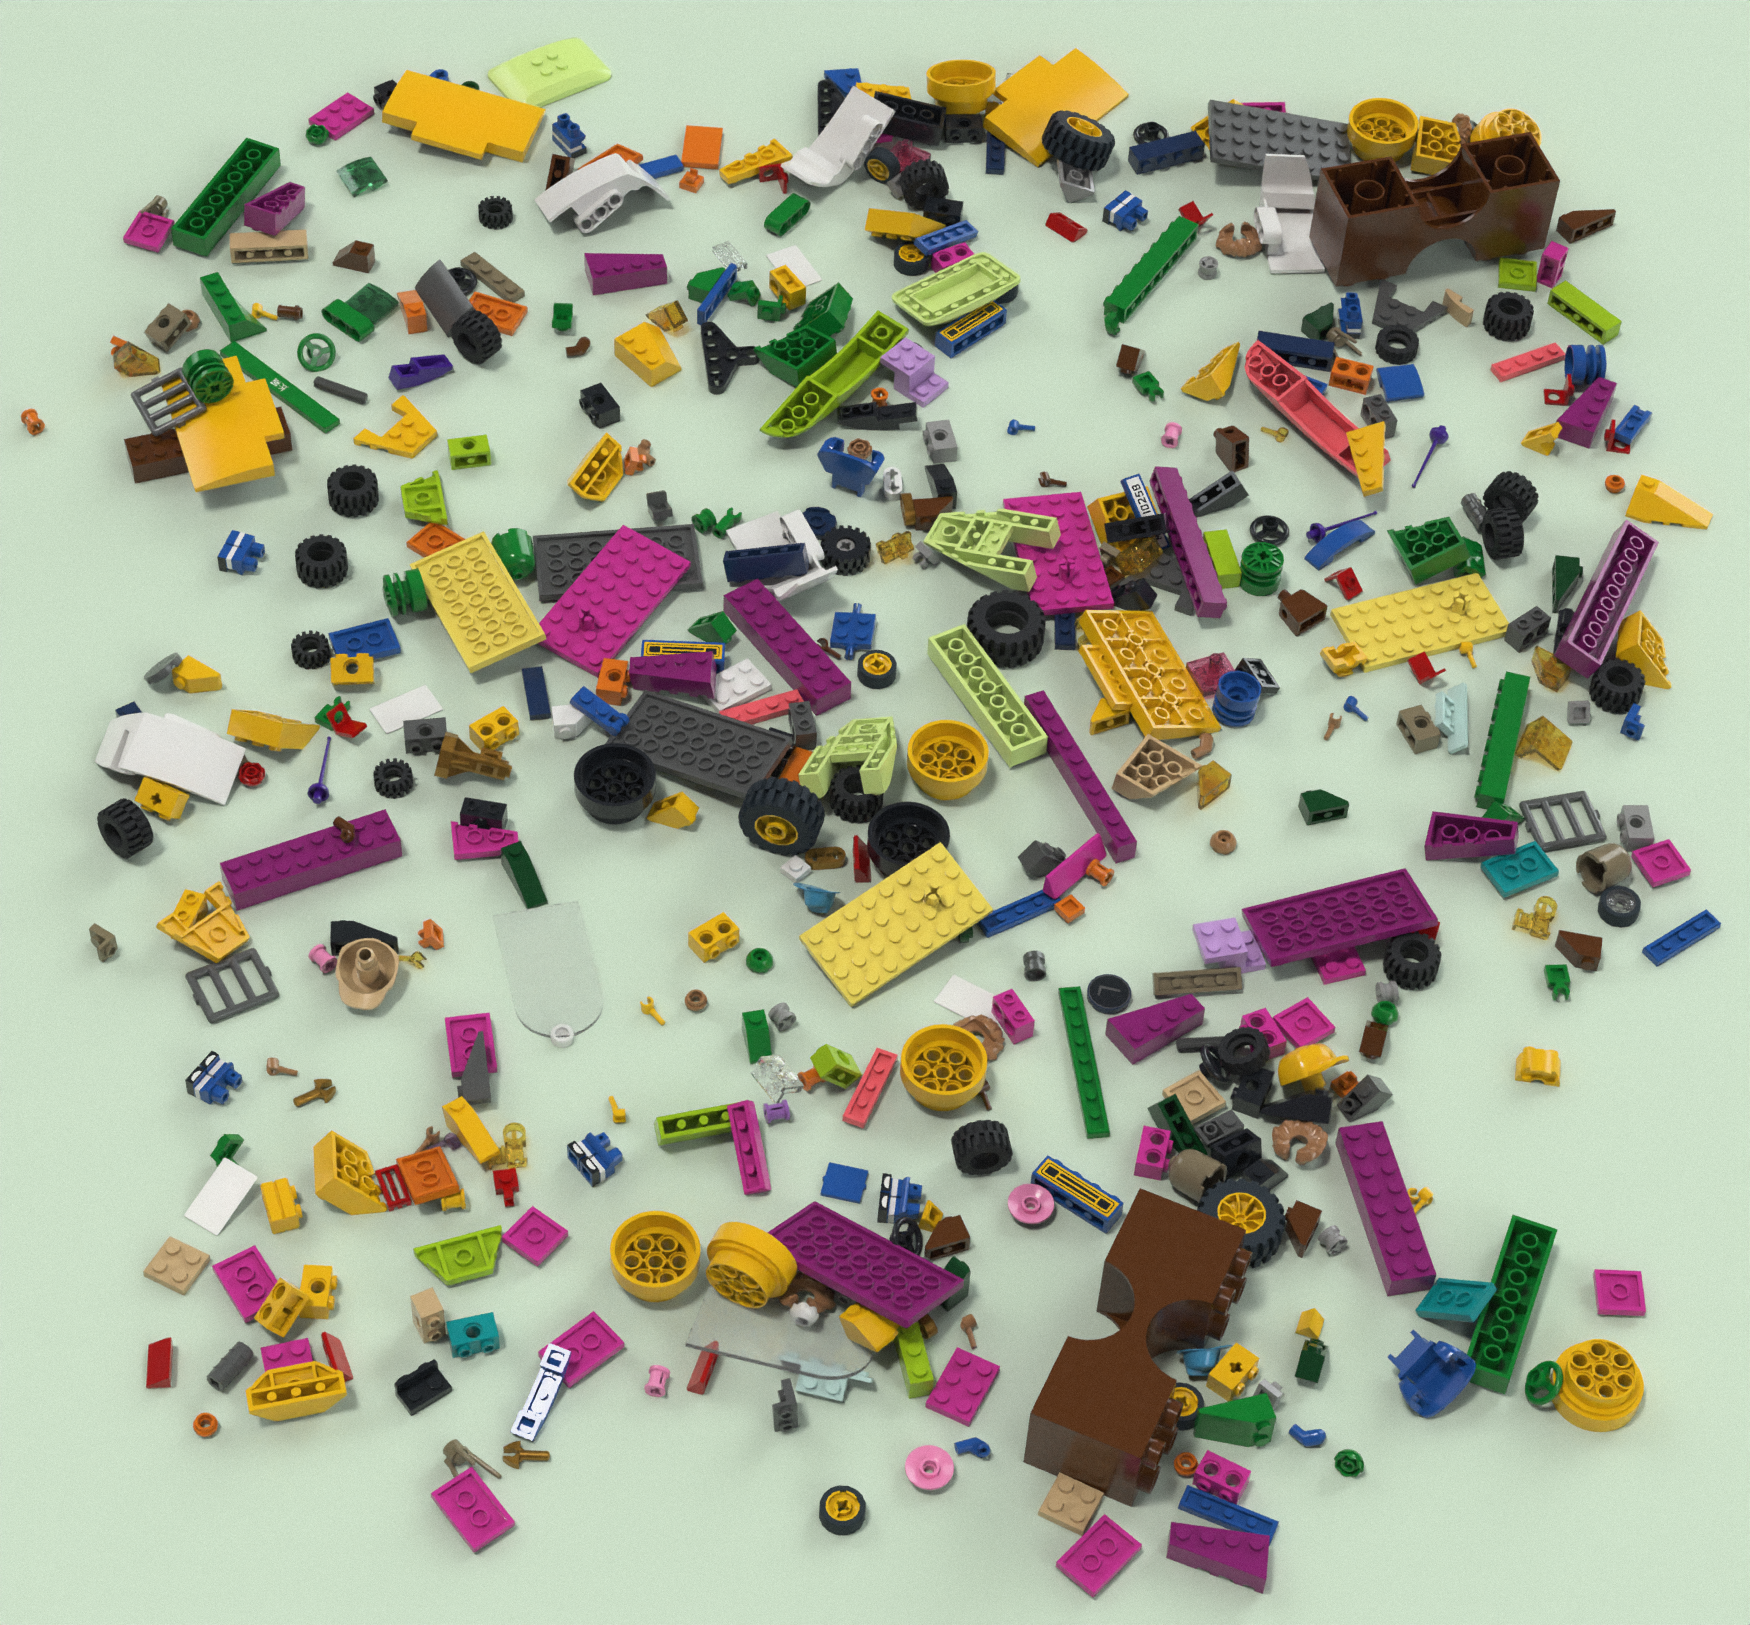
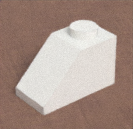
(568, 721)

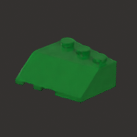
(827, 311)
(797, 354)
(1429, 548)

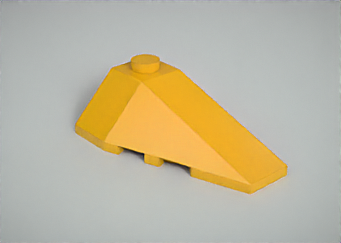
(1215, 376)
(1661, 503)
(868, 1327)

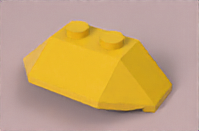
(598, 470)
(295, 1391)

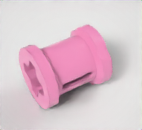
(1170, 438)
(323, 958)
(657, 1381)

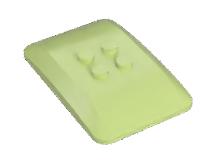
(549, 73)
(956, 289)

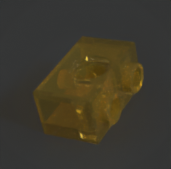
(1138, 555)

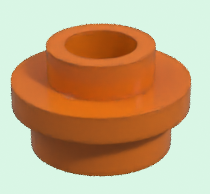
(1614, 483)
(202, 1419)
(1185, 1458)

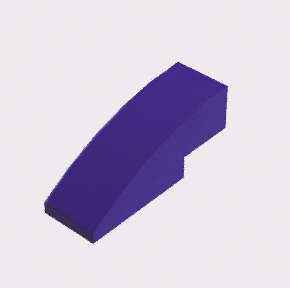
(419, 371)

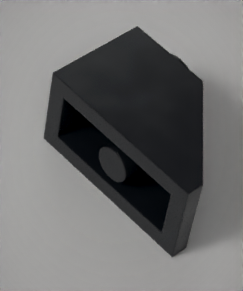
(1265, 1172)

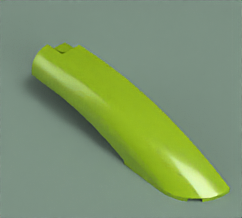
(837, 379)

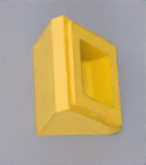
(930, 1217)
(1310, 1323)

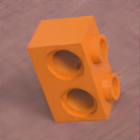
(1351, 375)

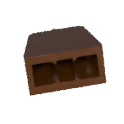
(1232, 448)
(1301, 610)

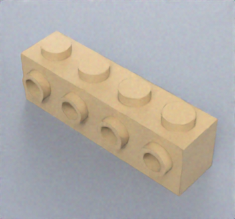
(267, 247)

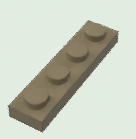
(492, 278)
(1197, 981)

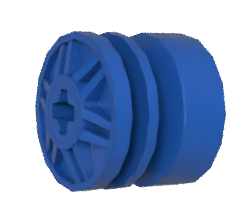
(1585, 365)
(1236, 698)

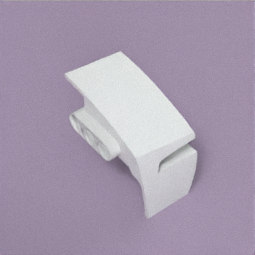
(843, 141)
(593, 188)
(1286, 215)
(783, 530)
(172, 753)

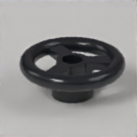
(1151, 132)
(459, 275)
(1269, 528)
(1212, 1065)
(905, 1238)

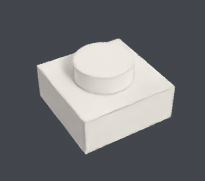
(795, 869)

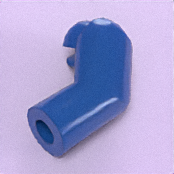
(1309, 1437)
(974, 1446)

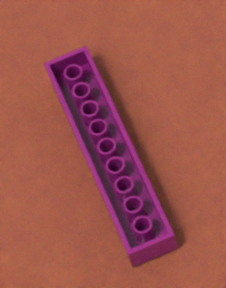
(1606, 599)

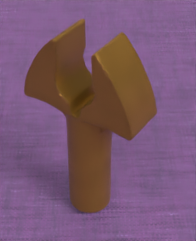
(318, 1092)
(521, 1454)

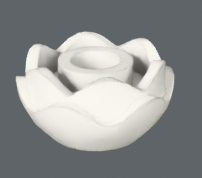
(803, 1314)

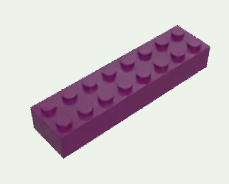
(787, 646)
(309, 860)
(1385, 1208)

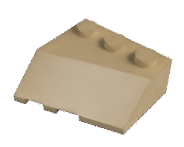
(1152, 769)

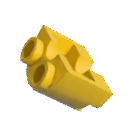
(1344, 658)
(1538, 1065)

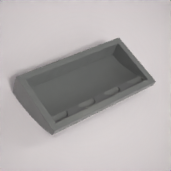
(443, 296)

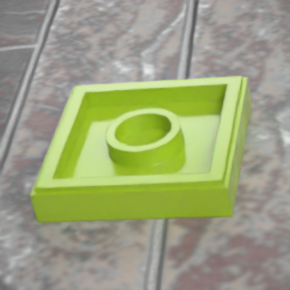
(1517, 274)

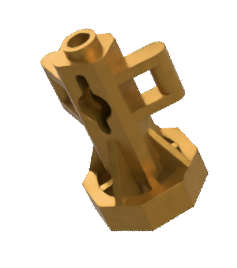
(458, 758)

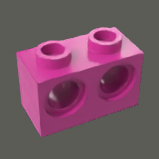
(950, 256)
(1552, 264)
(1013, 1016)
(1264, 1022)
(1150, 1152)
(1224, 1473)

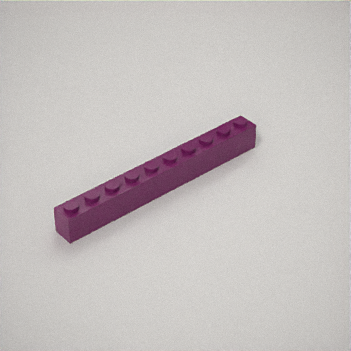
(1188, 543)
(1082, 779)

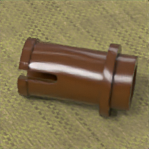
(290, 312)

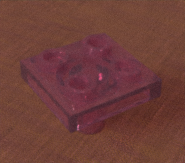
(908, 153)
(1208, 671)

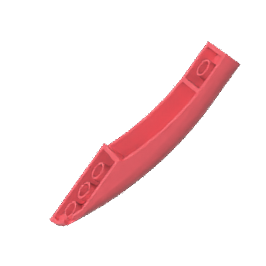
(1302, 404)

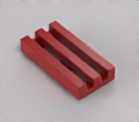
(398, 1202)

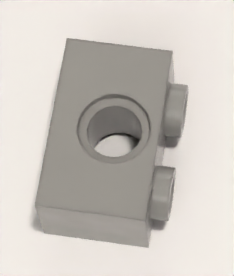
(940, 441)
(1635, 827)

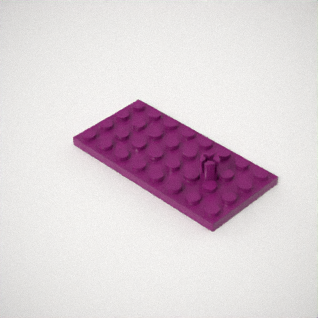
(1339, 917)
(865, 1265)

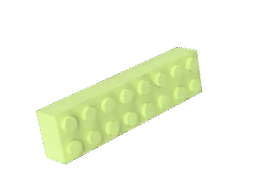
(987, 695)

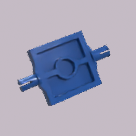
(853, 631)

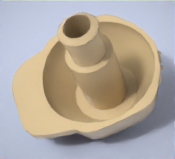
(366, 972)

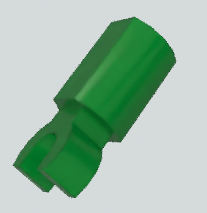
(727, 522)

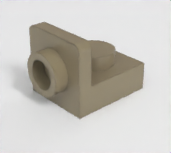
(104, 942)

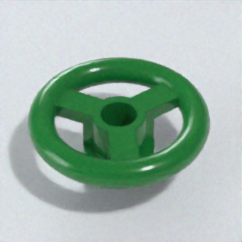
(311, 347)
(1540, 1380)

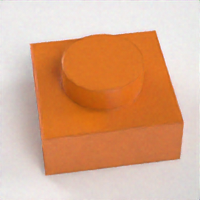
(1069, 908)

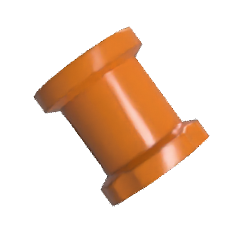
(880, 400)
(32, 421)
(1100, 872)
(809, 1078)

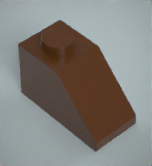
(559, 168)
(356, 256)
(1129, 359)
(929, 509)
(1580, 949)
(1373, 1039)
(1301, 1225)
(947, 1238)

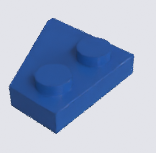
(843, 79)

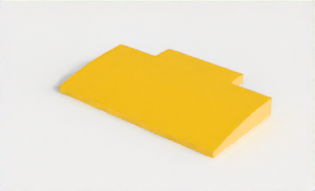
(1043, 89)
(462, 117)
(230, 437)
(1144, 674)

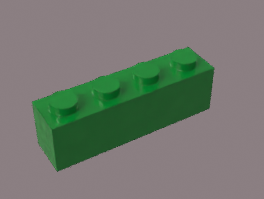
(231, 315)

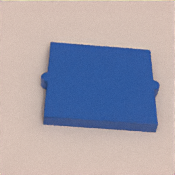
(844, 1183)

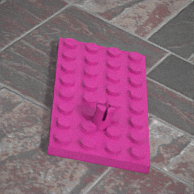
(1072, 572)
(611, 599)

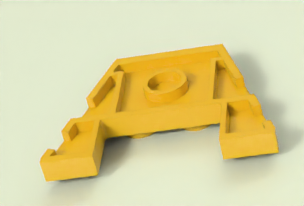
(406, 436)
(215, 934)

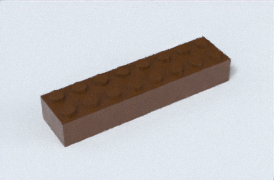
(162, 456)

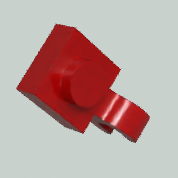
(506, 1183)

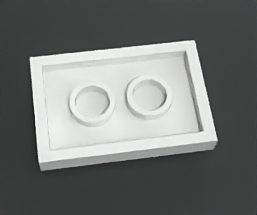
(737, 686)

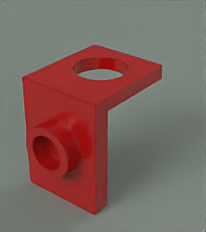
(778, 174)
(1192, 213)
(1563, 395)
(1610, 444)
(1347, 582)
(1423, 668)
(347, 727)

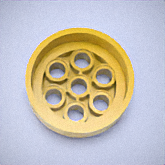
(961, 85)
(1505, 123)
(1381, 129)
(947, 759)
(956, 1057)
(655, 1232)
(748, 1265)
(1585, 1405)

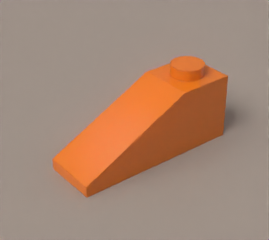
(413, 311)

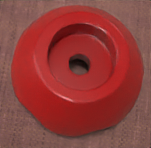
(251, 774)

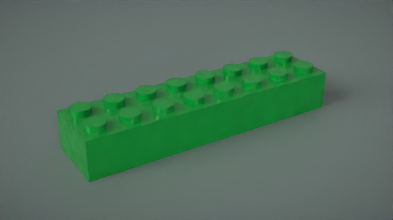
(225, 196)
(1509, 1309)

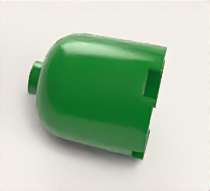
(515, 552)

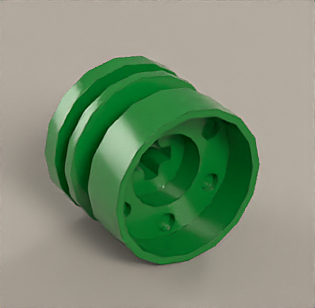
(207, 376)
(1261, 568)
(405, 592)

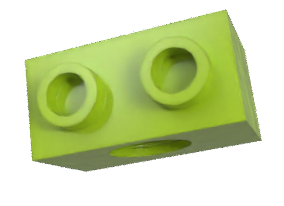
(469, 452)
(835, 1066)

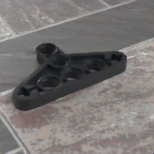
(832, 106)
(722, 349)

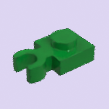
(1148, 384)
(322, 719)
(1558, 979)

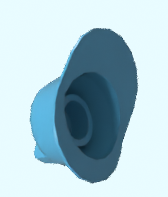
(817, 898)
(1201, 1361)

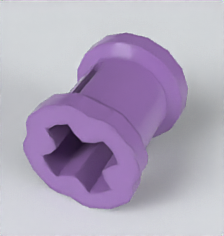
(776, 1111)

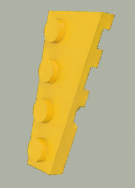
(749, 166)
(1368, 455)

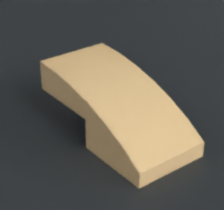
(1456, 308)

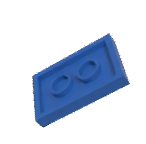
(372, 638)

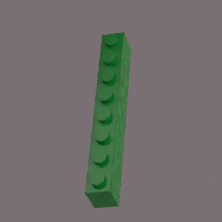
(1151, 268)
(1503, 740)

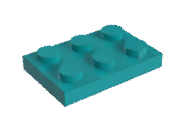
(1519, 870)
(1456, 1300)

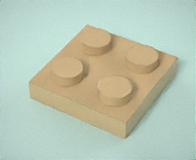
(1196, 1096)
(176, 1265)
(1070, 1504)

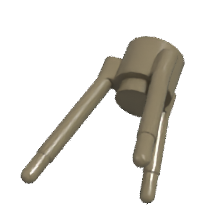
(157, 206)
(1341, 338)
(458, 1454)

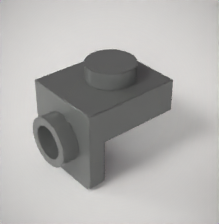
(658, 505)

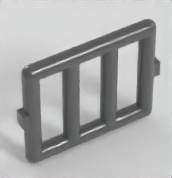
(178, 421)
(1564, 799)
(231, 1008)

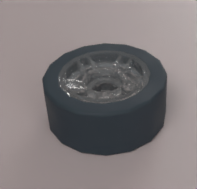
(1619, 906)

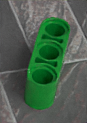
(787, 214)
(347, 320)

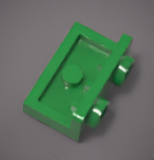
(1475, 563)

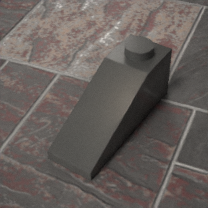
(475, 1078)

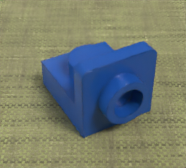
(1631, 725)

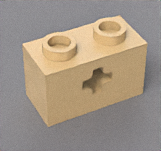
(428, 1315)

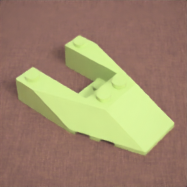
(981, 537)
(859, 742)

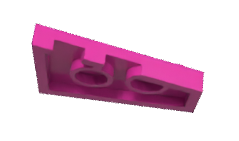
(478, 842)

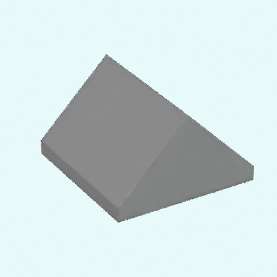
(1075, 182)

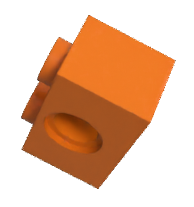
(612, 681)

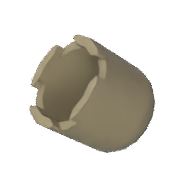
(1603, 867)
(1195, 1173)

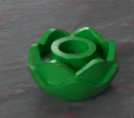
(317, 134)
(1111, 323)
(759, 960)
(1385, 1012)
(1349, 1462)

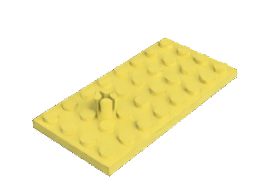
(478, 602)
(1421, 620)
(895, 924)

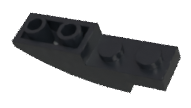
(870, 417)

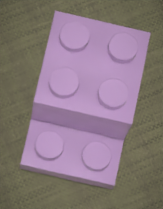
(914, 372)
(1226, 944)

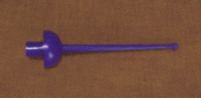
(1438, 436)
(1318, 532)
(318, 791)

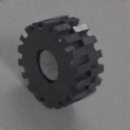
(846, 560)

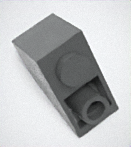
(1041, 858)
(1364, 1098)
(1219, 1128)

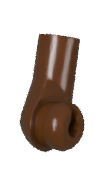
(580, 348)
(347, 829)

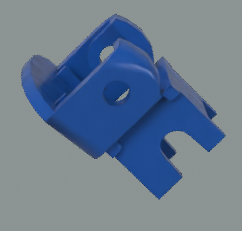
(846, 468)
(1437, 1374)

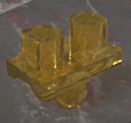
(895, 548)

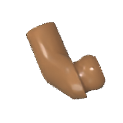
(644, 449)
(1205, 746)

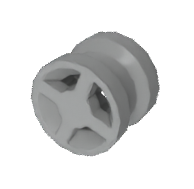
(1207, 268)
(1387, 992)
(782, 1016)
(1332, 1240)

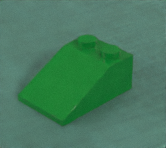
(1237, 1422)

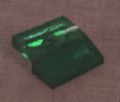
(361, 175)
(373, 303)

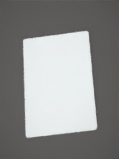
(796, 262)
(408, 706)
(965, 998)
(220, 1196)

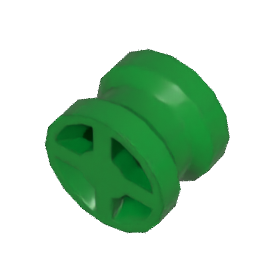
(704, 520)

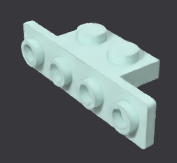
(1452, 716)
(828, 1388)

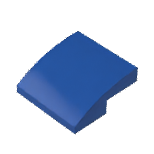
(1400, 382)

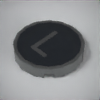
(162, 668)

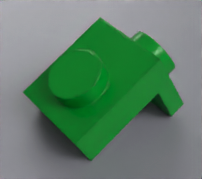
(743, 290)
(771, 310)
(562, 316)
(227, 1148)

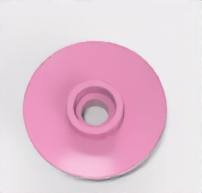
(1030, 1196)
(933, 1459)

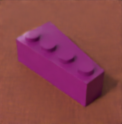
(275, 209)
(624, 271)
(1586, 414)
(675, 673)
(1469, 836)
(1153, 1027)
(1221, 1552)

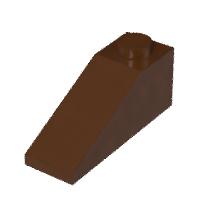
(1583, 223)

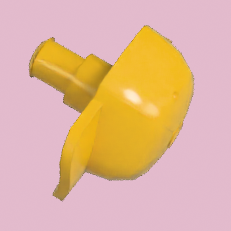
(1307, 1065)

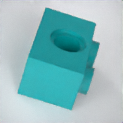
(479, 1325)

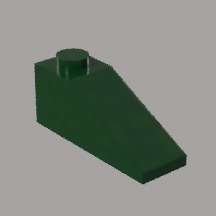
(1564, 579)
(523, 875)
(1171, 1116)

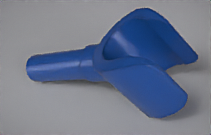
(1014, 426)
(1350, 705)

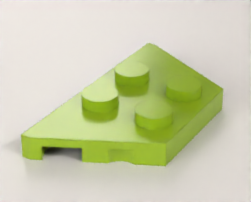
(424, 500)
(462, 1256)

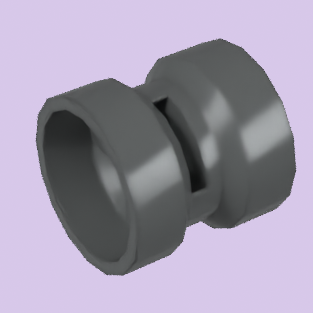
(1034, 965)

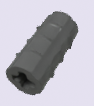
(1474, 508)
(230, 1366)

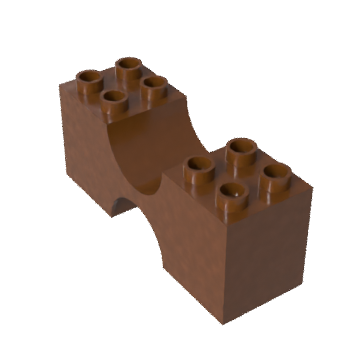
(1490, 196)
(1106, 1401)

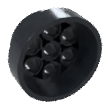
(615, 782)
(904, 833)

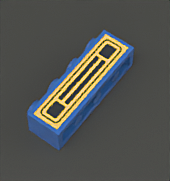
(970, 328)
(663, 647)
(1078, 1194)

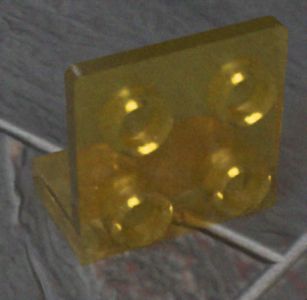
(1545, 740)

